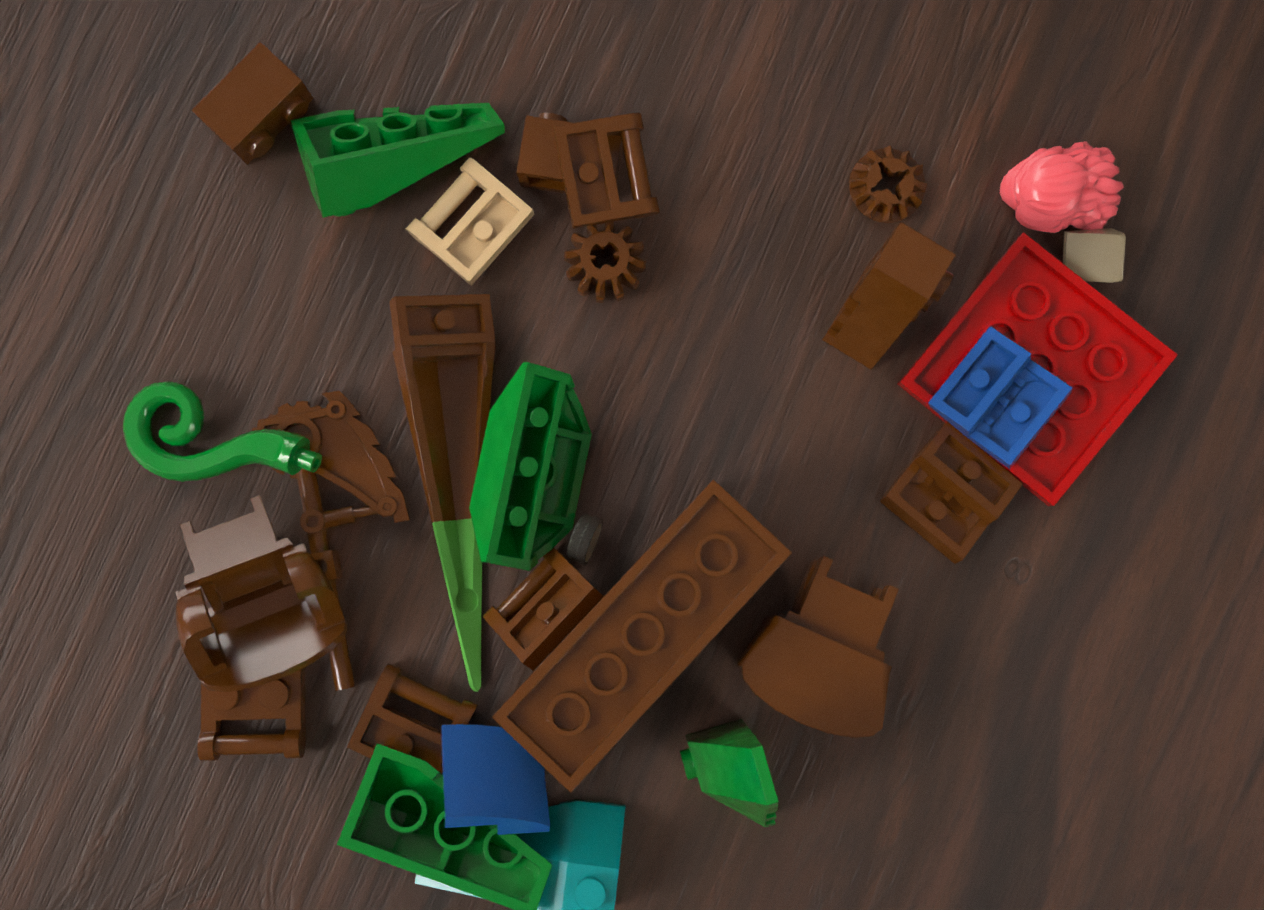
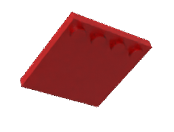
(1069, 334)

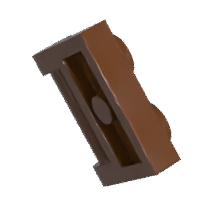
(590, 171)
(543, 609)
(273, 700)
(399, 731)

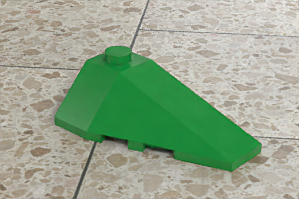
(366, 160)
(732, 770)
(402, 823)

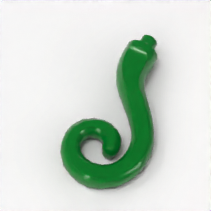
(268, 447)

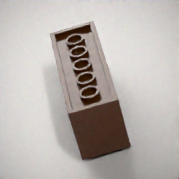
(641, 635)

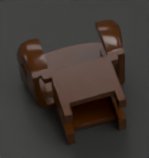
(266, 602)
(823, 656)

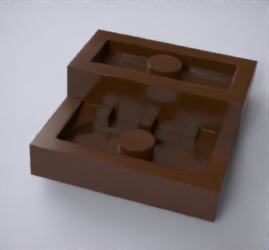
(951, 492)

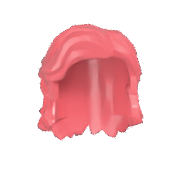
(1064, 188)

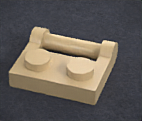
(481, 231)

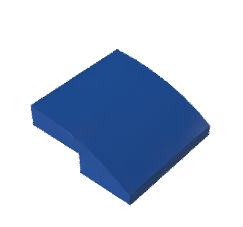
(1000, 397)
(491, 781)

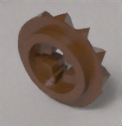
(883, 205)

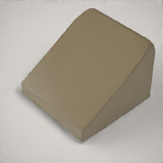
(1095, 254)

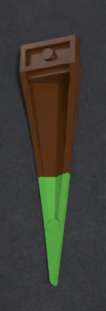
(446, 386)

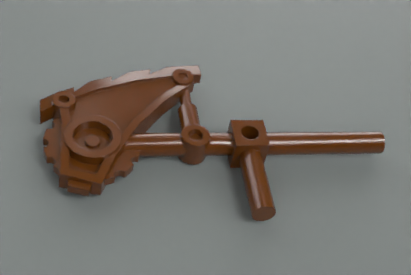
(353, 465)

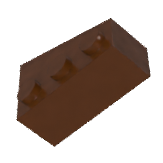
(890, 294)

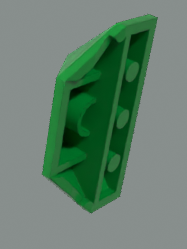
(529, 468)

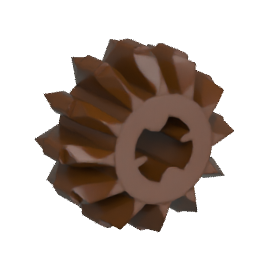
(607, 277)

